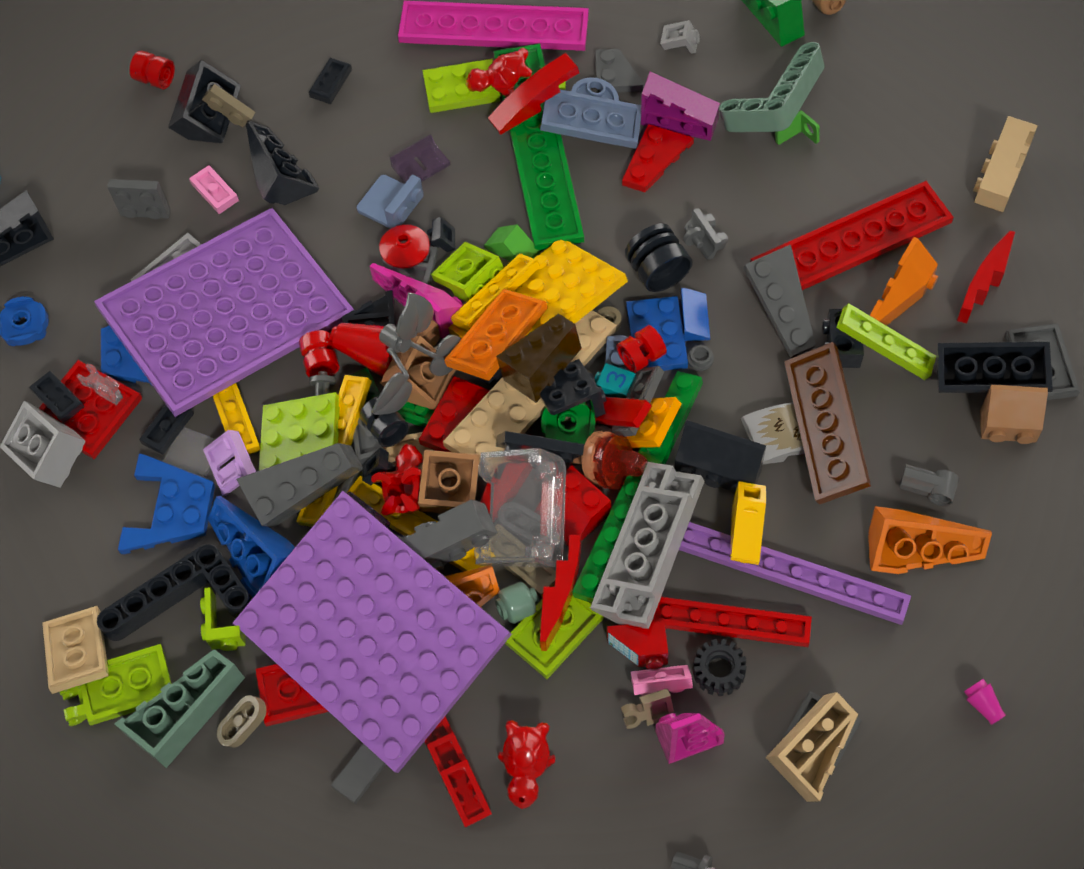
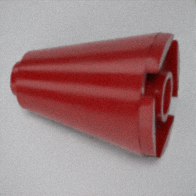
(362, 345)

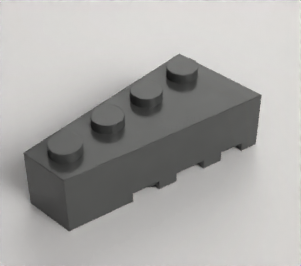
(294, 484)
(453, 534)

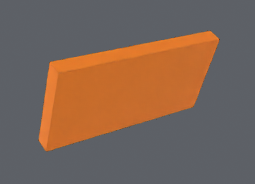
(498, 328)

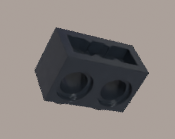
(855, 351)

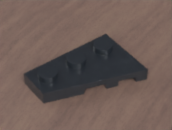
(516, 441)

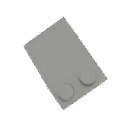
(42, 445)

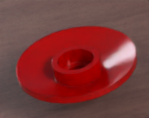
(404, 254)

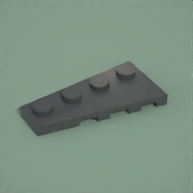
(782, 297)

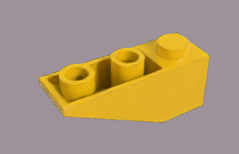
(747, 522)

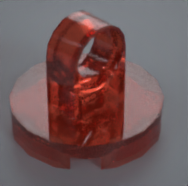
(616, 461)

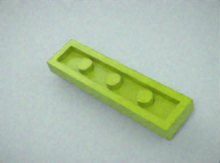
(886, 341)

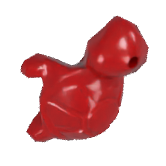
(501, 74)
(402, 486)
(525, 759)

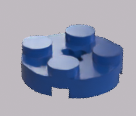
(31, 330)

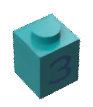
(614, 381)

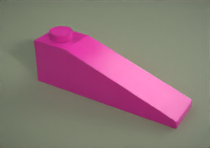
(443, 304)
(687, 735)

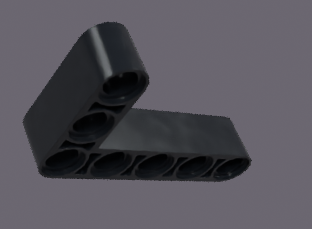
(176, 591)

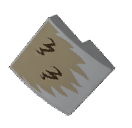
(776, 429)

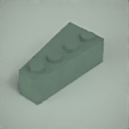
(182, 708)

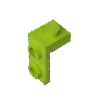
(218, 638)

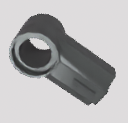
(937, 486)

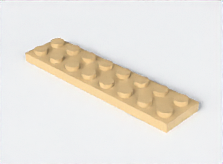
(512, 411)

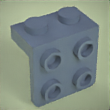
(390, 200)

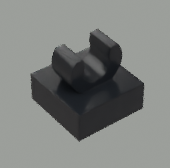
(442, 235)
(377, 463)

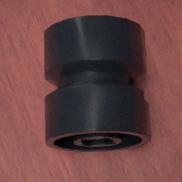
(385, 428)

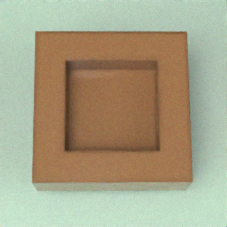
(431, 334)

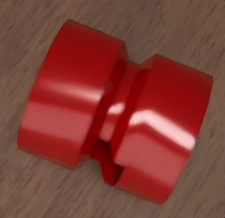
(150, 68)
(644, 347)
(318, 353)

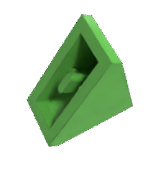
(509, 242)

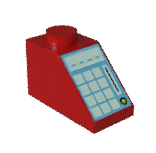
(641, 645)

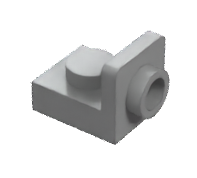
(680, 35)

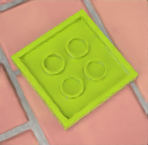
(298, 428)

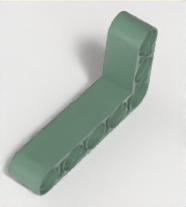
(784, 102)

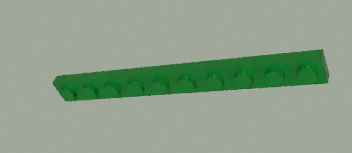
(685, 389)

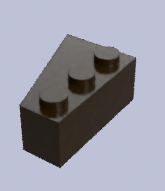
(539, 356)

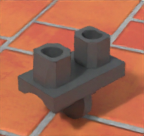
(702, 234)

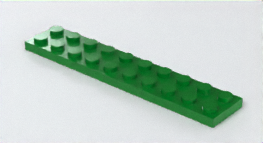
(544, 172)

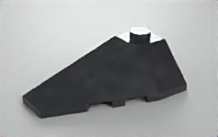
(275, 169)

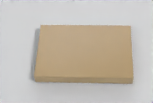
(74, 650)

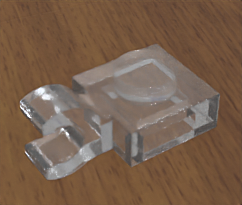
(105, 387)

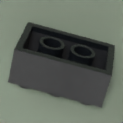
(192, 115)
(719, 456)

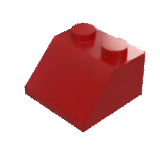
(584, 505)

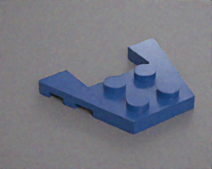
(117, 361)
(180, 507)

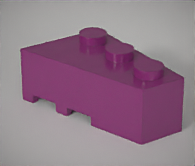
(678, 108)

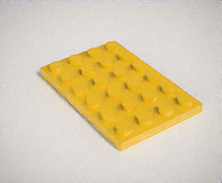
(568, 282)

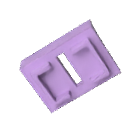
(222, 450)

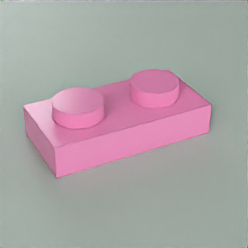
(214, 189)
(652, 680)

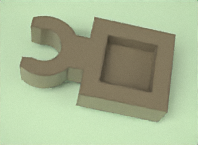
(650, 710)

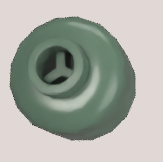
(516, 602)

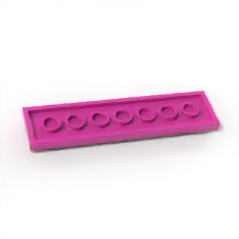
(493, 25)

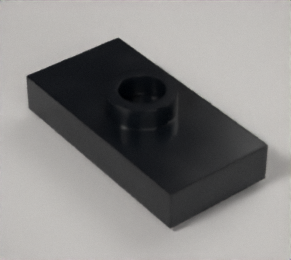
(330, 80)
(56, 397)

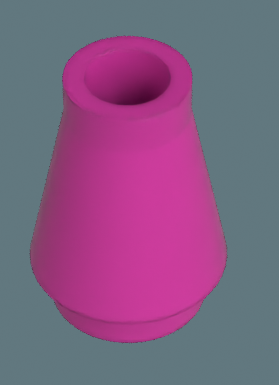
(984, 700)

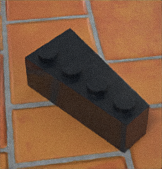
(21, 228)

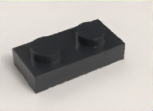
(165, 429)

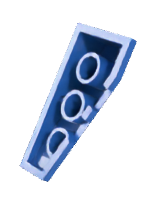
(253, 547)

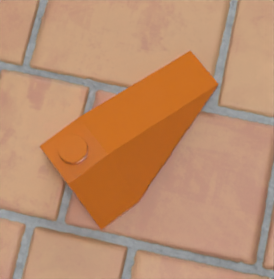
(909, 283)

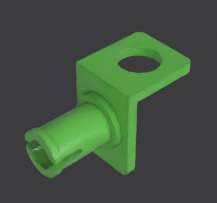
(799, 125)

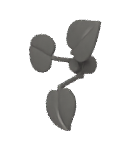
(413, 320)

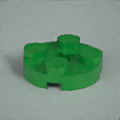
(580, 415)

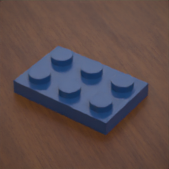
(666, 318)

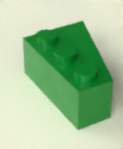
(780, 18)

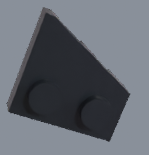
(377, 313)

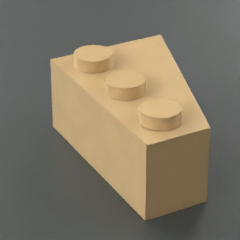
(1005, 164)
(812, 746)

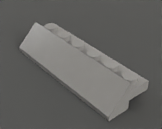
(647, 545)

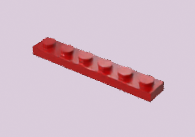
(734, 621)

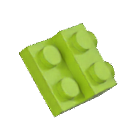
(467, 270)

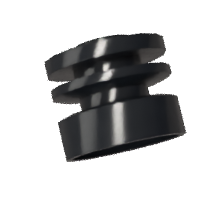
(658, 257)

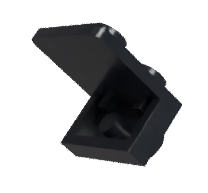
(571, 388)

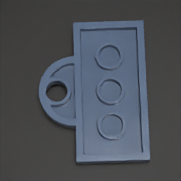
(593, 114)

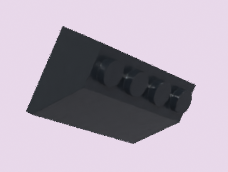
(982, 364)

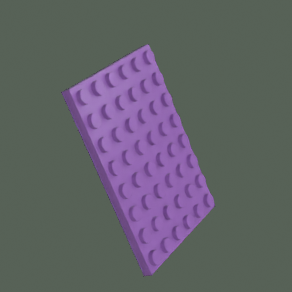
(222, 310)
(371, 631)

